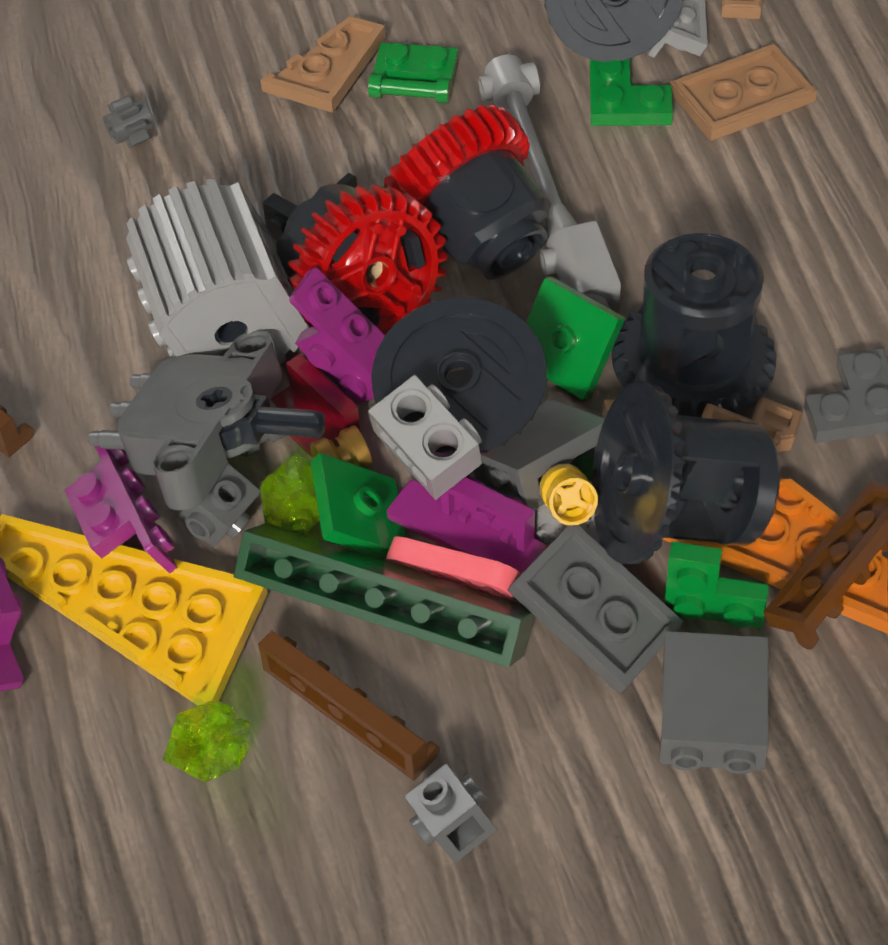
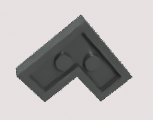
(857, 409)

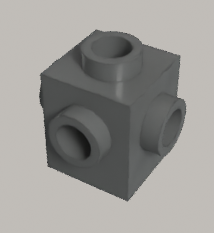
(222, 509)
(450, 813)

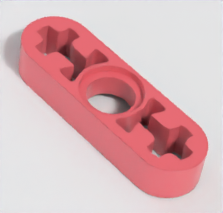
(454, 566)

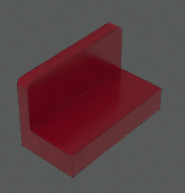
(314, 391)

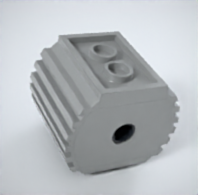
(210, 272)

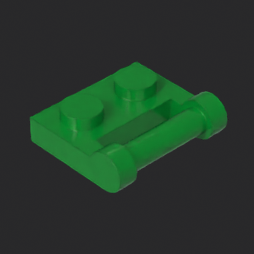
(414, 71)

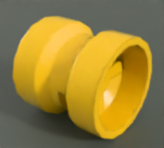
(575, 502)

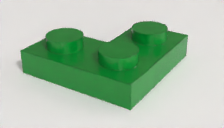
(620, 104)
(699, 592)

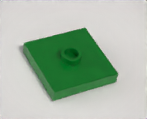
(573, 335)
(354, 505)

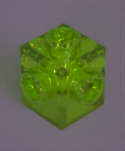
(290, 496)
(208, 741)

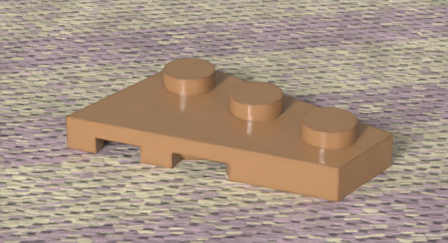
(330, 68)

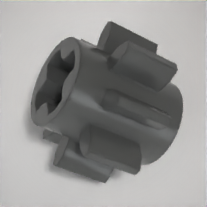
(128, 121)

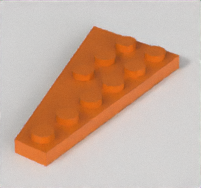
(789, 539)

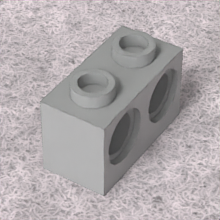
(418, 440)

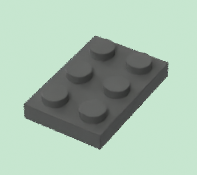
(595, 607)

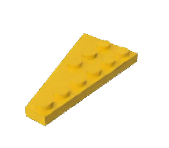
(172, 625)

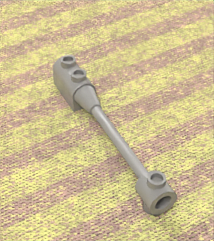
(572, 249)

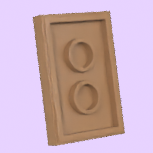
(742, 92)

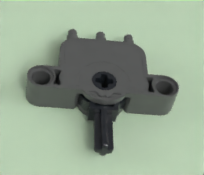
(200, 414)

